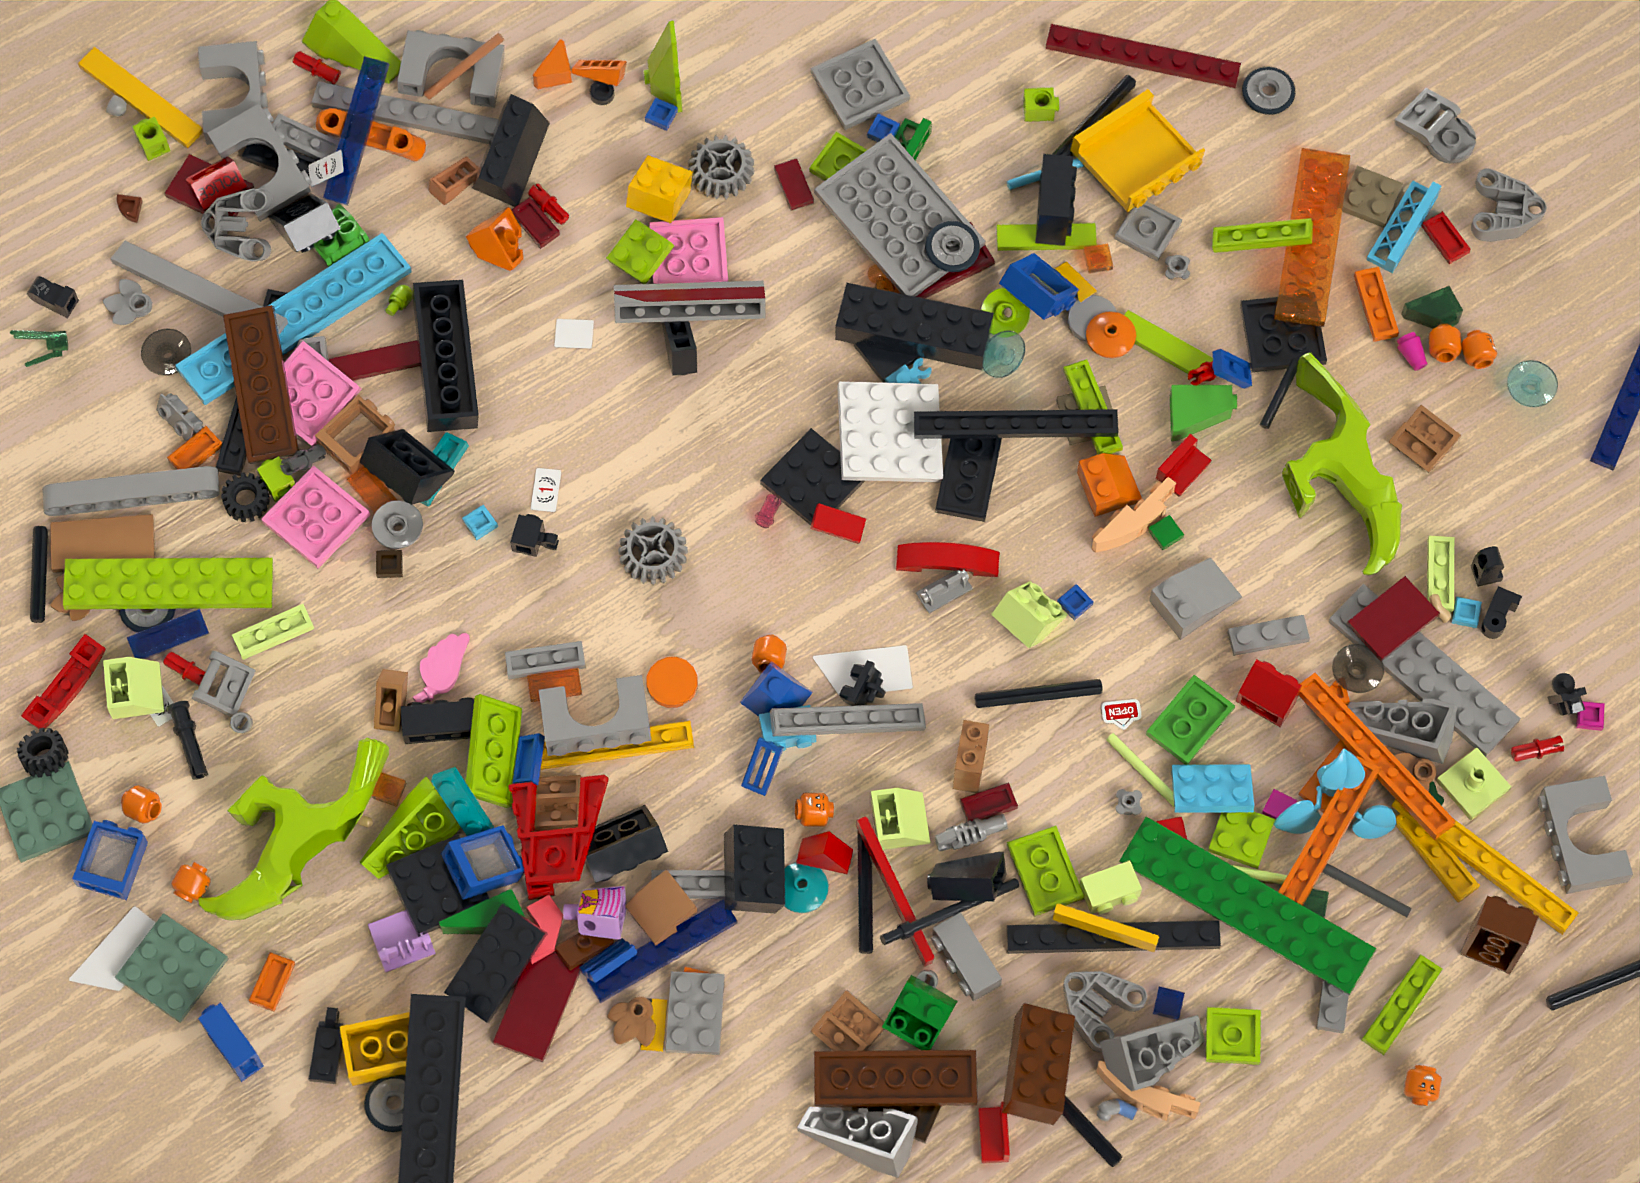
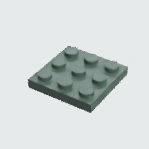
(45, 812)
(171, 968)

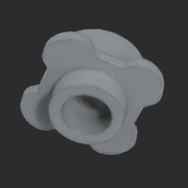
(1177, 260)
(1129, 809)

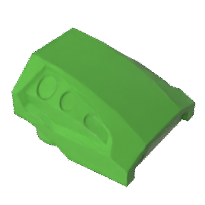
(345, 241)

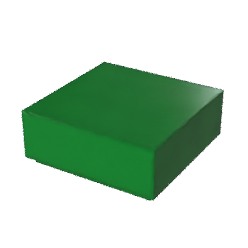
(1166, 532)

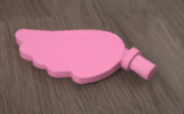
(442, 666)

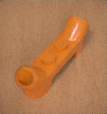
(381, 137)

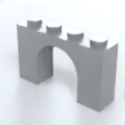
(425, 49)
(234, 61)
(256, 128)
(567, 736)
(1578, 869)

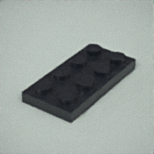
(496, 962)

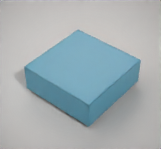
(480, 522)
(1466, 612)

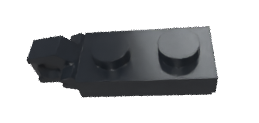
(327, 1049)

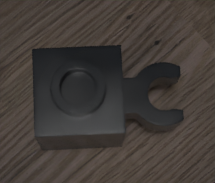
(530, 535)

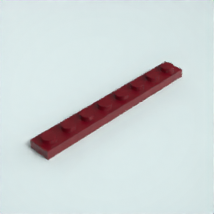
(1143, 56)

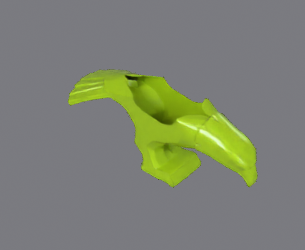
(1346, 464)
(298, 834)

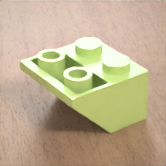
(1029, 613)
(133, 687)
(899, 818)

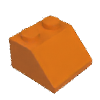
(1108, 483)

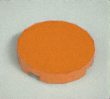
(672, 682)

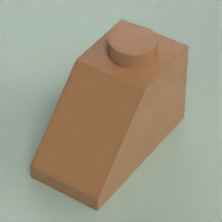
(390, 696)

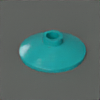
(808, 898)

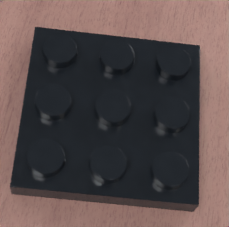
(1275, 342)
(809, 477)
(429, 888)

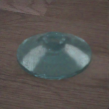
(1004, 354)
(1534, 374)

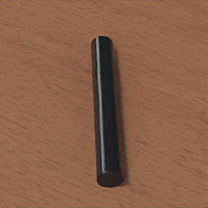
(1280, 394)

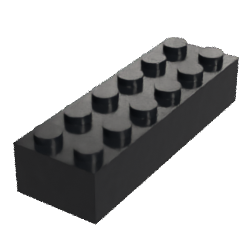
(914, 326)
(445, 355)

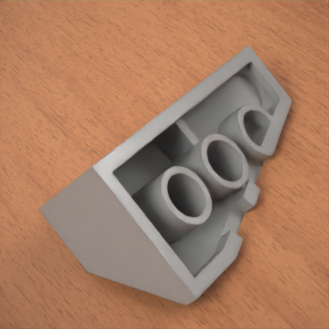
(1411, 727)
(1147, 1054)
(871, 1138)

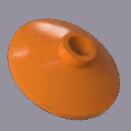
(1109, 344)

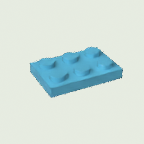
(1212, 788)

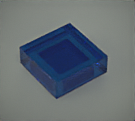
(1168, 1003)

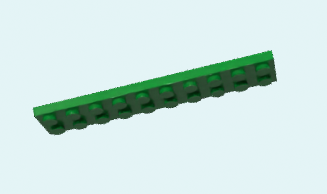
(1248, 906)

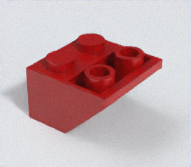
(1269, 692)

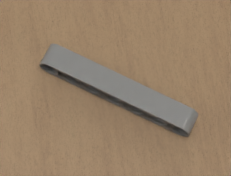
(130, 491)

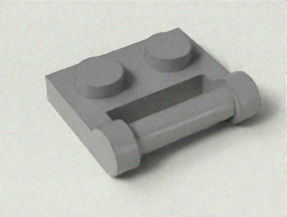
(1422, 110)
(231, 688)

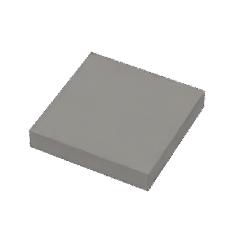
(1148, 230)

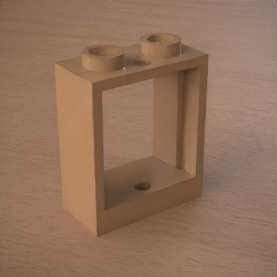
(327, 434)
(970, 756)

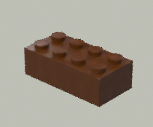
(1499, 934)
(1038, 1064)

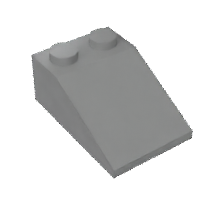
(1193, 597)

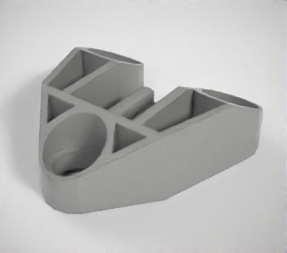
(1512, 207)
(236, 245)
(1110, 987)

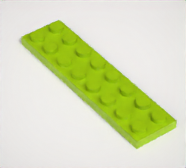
(168, 583)

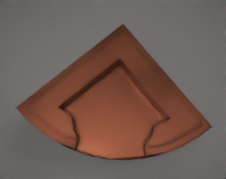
(129, 206)

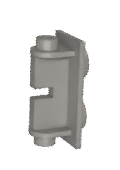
(172, 409)
(944, 590)

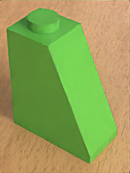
(1199, 408)

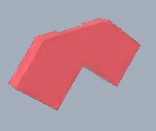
(548, 918)

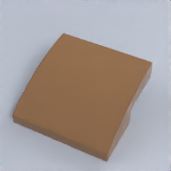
(1425, 438)
(557, 802)
(661, 907)
(848, 1025)

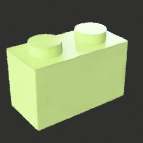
(1111, 888)

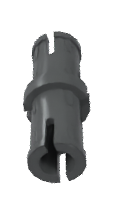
(303, 459)

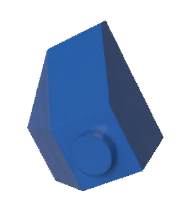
(775, 690)

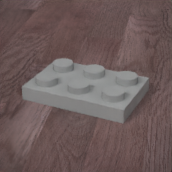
(695, 1013)

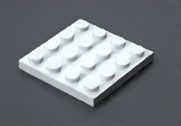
(879, 432)

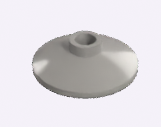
(395, 514)

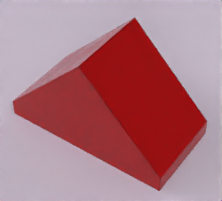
(825, 852)

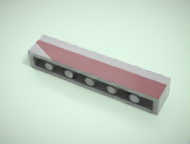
(689, 301)

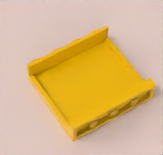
(1135, 152)

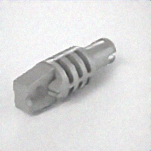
(970, 832)

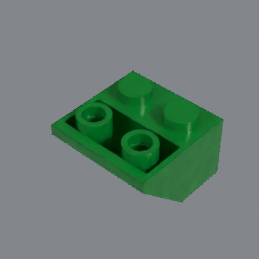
(919, 1014)

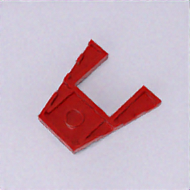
(557, 853)

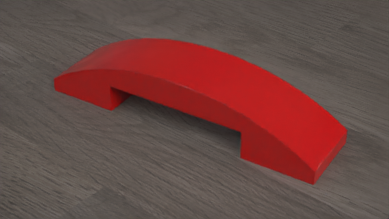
(948, 556)
(66, 684)

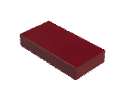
(793, 184)
(535, 222)
(989, 803)

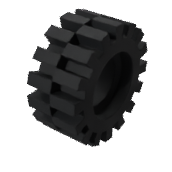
(245, 483)
(49, 761)

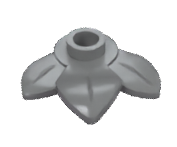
(125, 303)

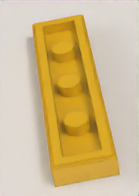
(1439, 859)
(1105, 927)

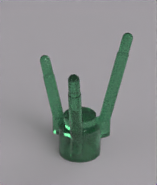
(55, 341)

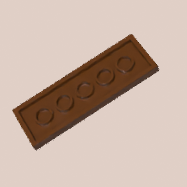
(261, 384)
(895, 1078)

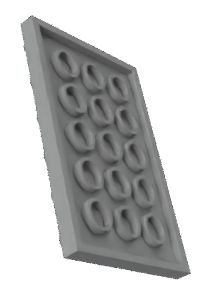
(890, 211)

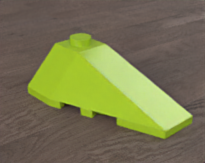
(345, 39)
(664, 69)
(415, 825)

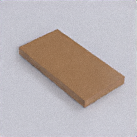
(102, 539)

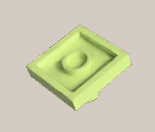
(1473, 783)

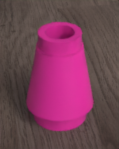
(1412, 350)

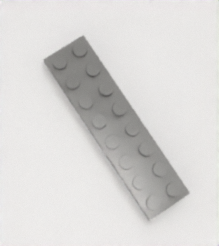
(1434, 675)

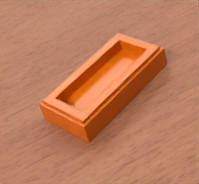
(195, 450)
(272, 982)

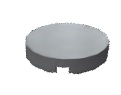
(1453, 142)
(1083, 312)

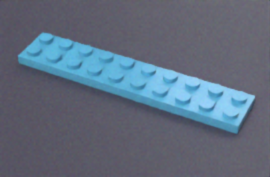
(307, 310)

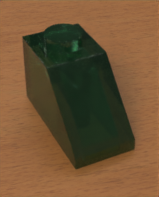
(1434, 309)

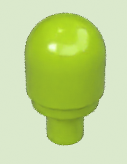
(399, 299)

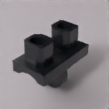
(866, 687)
(1568, 697)

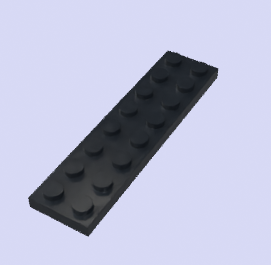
(431, 1089)

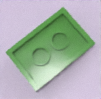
(1190, 720)

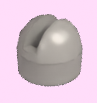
(116, 106)
(237, 719)
(923, 976)

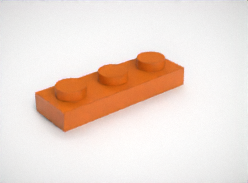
(1376, 304)

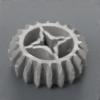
(721, 180)
(639, 538)

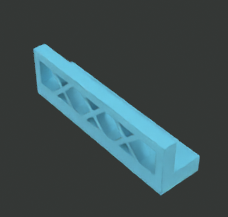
(1411, 227)

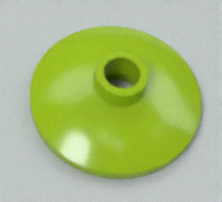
(997, 302)

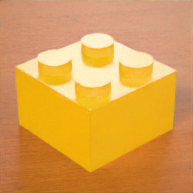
(659, 189)

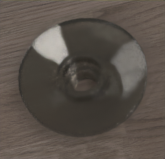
(161, 343)
(1360, 658)

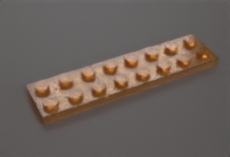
(1309, 267)

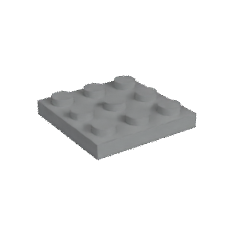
(860, 84)

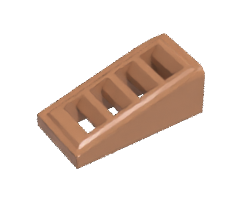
(446, 192)

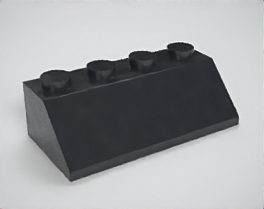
(512, 151)

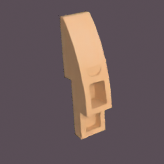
(1130, 523)
(1153, 1101)

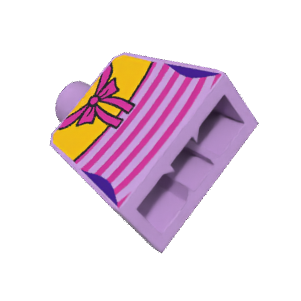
(599, 912)

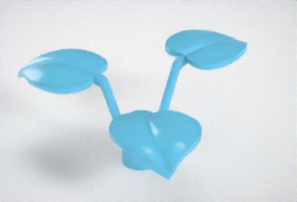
(1341, 773)

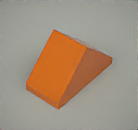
(554, 69)

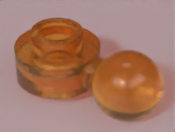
(880, 280)

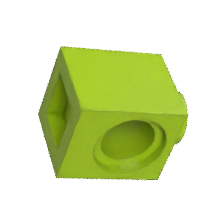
(1032, 111)
(154, 146)
(275, 480)

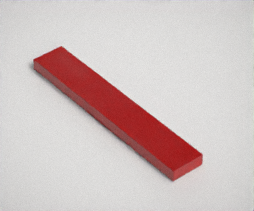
(893, 888)

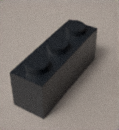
(437, 721)

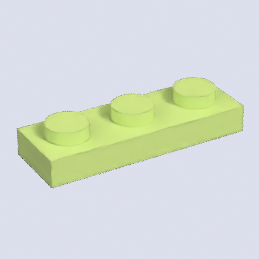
(1441, 569)
(273, 631)

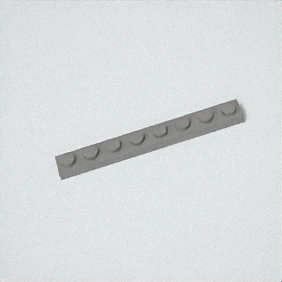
(411, 114)

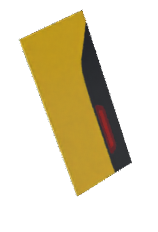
(1077, 280)
(659, 1019)

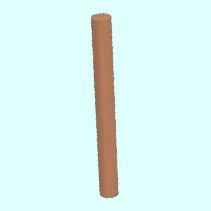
(464, 66)

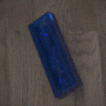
(168, 635)

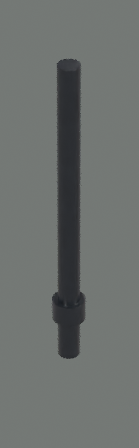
(907, 929)

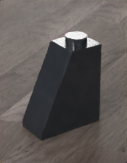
(968, 878)

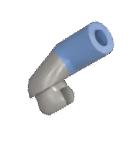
(1116, 1106)

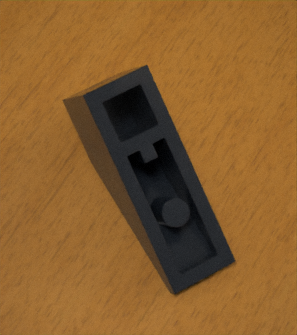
(680, 347)

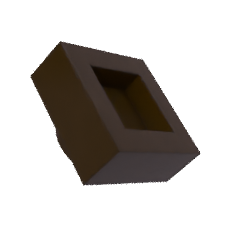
(389, 563)

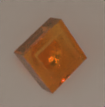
(1098, 258)
(389, 789)

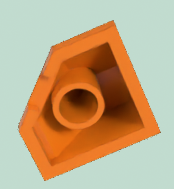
(497, 240)

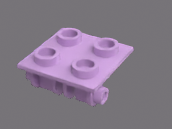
(399, 942)

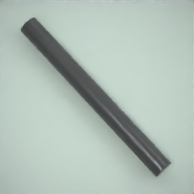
(1366, 890)

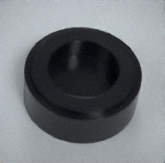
(601, 93)

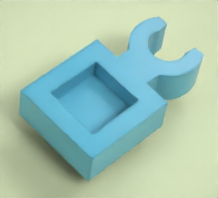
(907, 375)

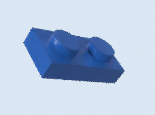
(1232, 368)

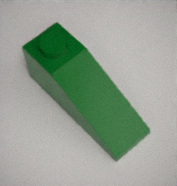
(476, 918)

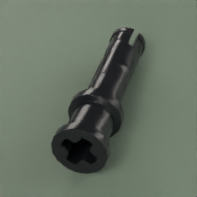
(185, 728)

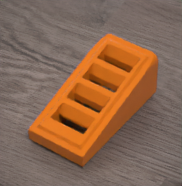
(604, 71)

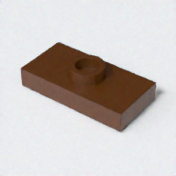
(580, 949)

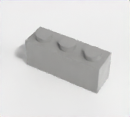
(966, 957)

